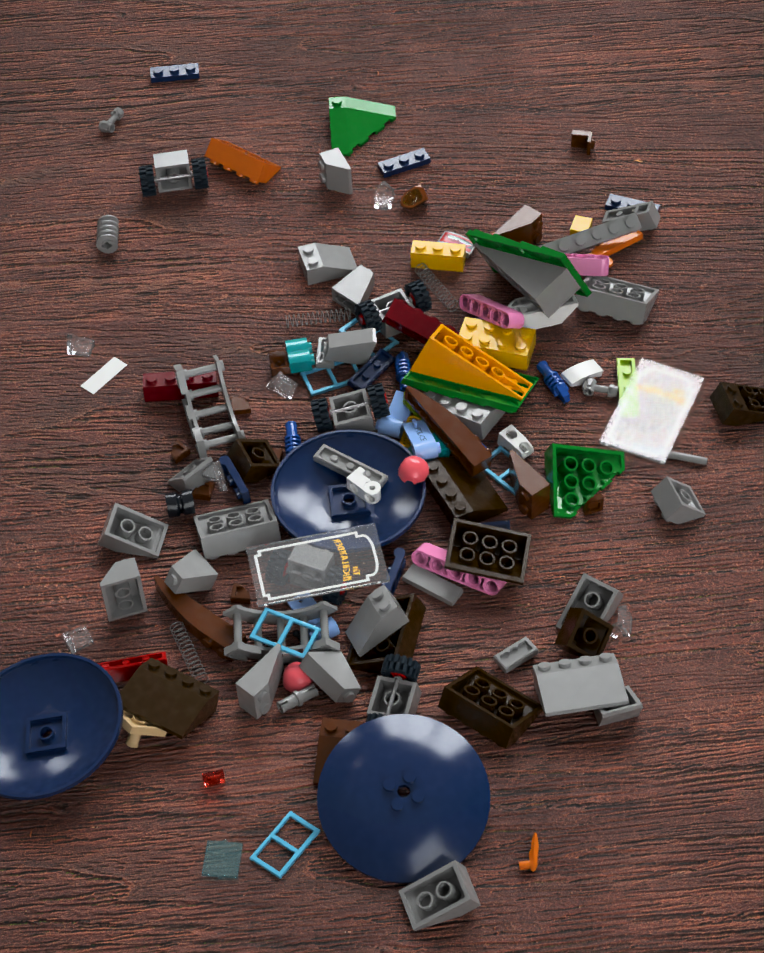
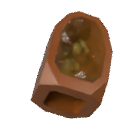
(414, 197)

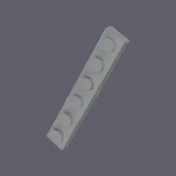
(596, 235)

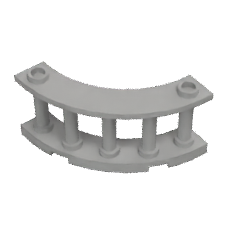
(192, 416)
(242, 651)

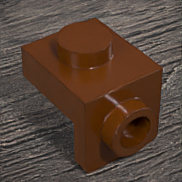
(583, 139)
(279, 361)

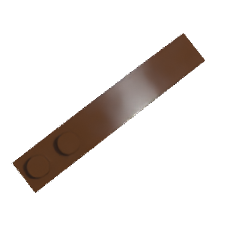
(451, 431)
(198, 620)

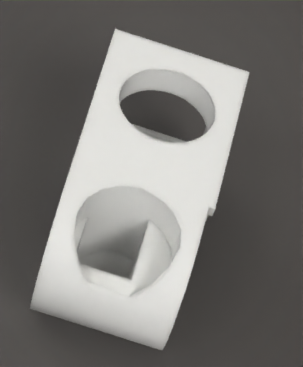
(515, 441)
(363, 487)

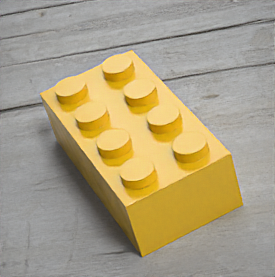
(507, 346)

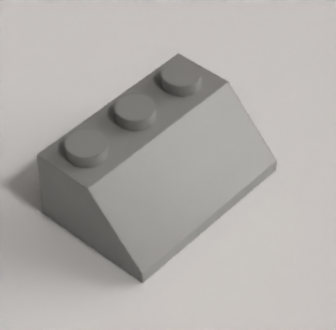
(123, 590)

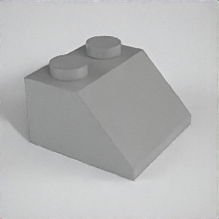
(335, 171)
(676, 501)

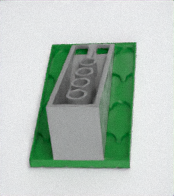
(536, 272)

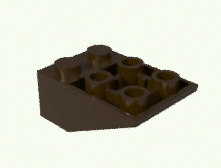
(738, 403)

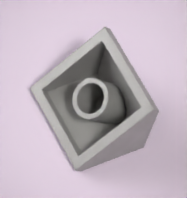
(191, 475)
(618, 713)

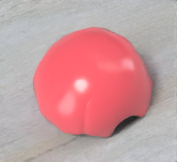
(413, 469)
(295, 678)

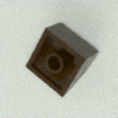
(253, 459)
(583, 633)

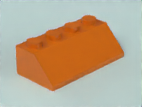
(241, 161)

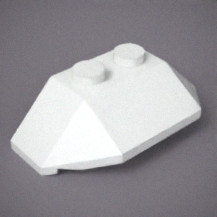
(537, 319)

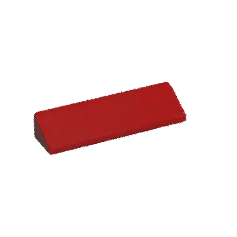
(123, 669)

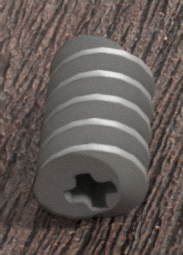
(107, 234)

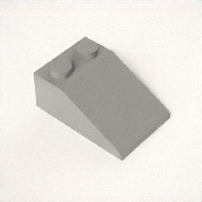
(325, 262)
(132, 532)
(594, 597)
(375, 620)
(260, 683)
(439, 896)

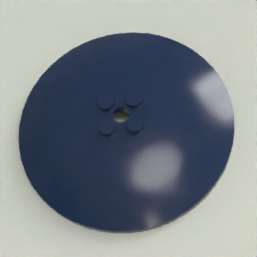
(313, 497)
(60, 696)
(397, 835)

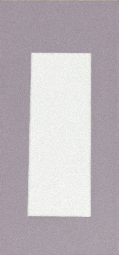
(103, 375)

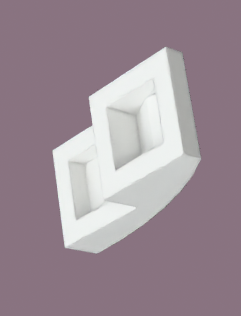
(580, 372)

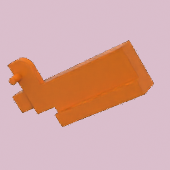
(613, 246)

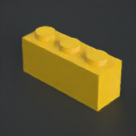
(438, 255)

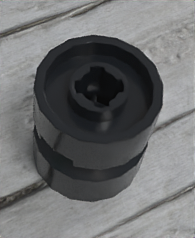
(180, 503)

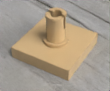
(138, 727)

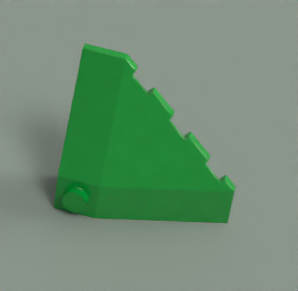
(355, 120)
(578, 475)

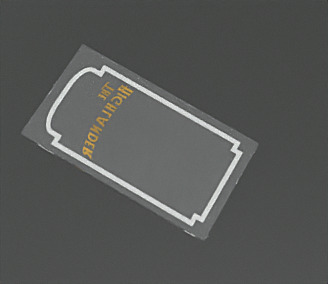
(652, 411)
(317, 564)

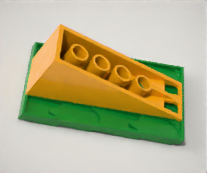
(464, 371)

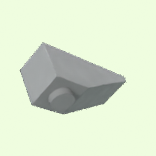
(646, 213)

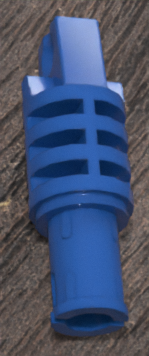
(402, 367)
(554, 382)
(291, 439)

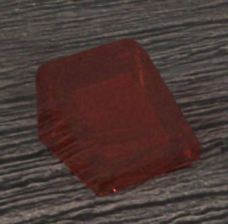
(213, 778)

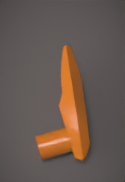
(533, 856)

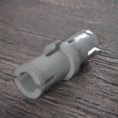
(297, 698)

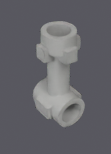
(109, 126)
(591, 386)

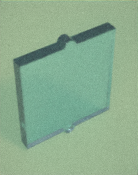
(222, 859)

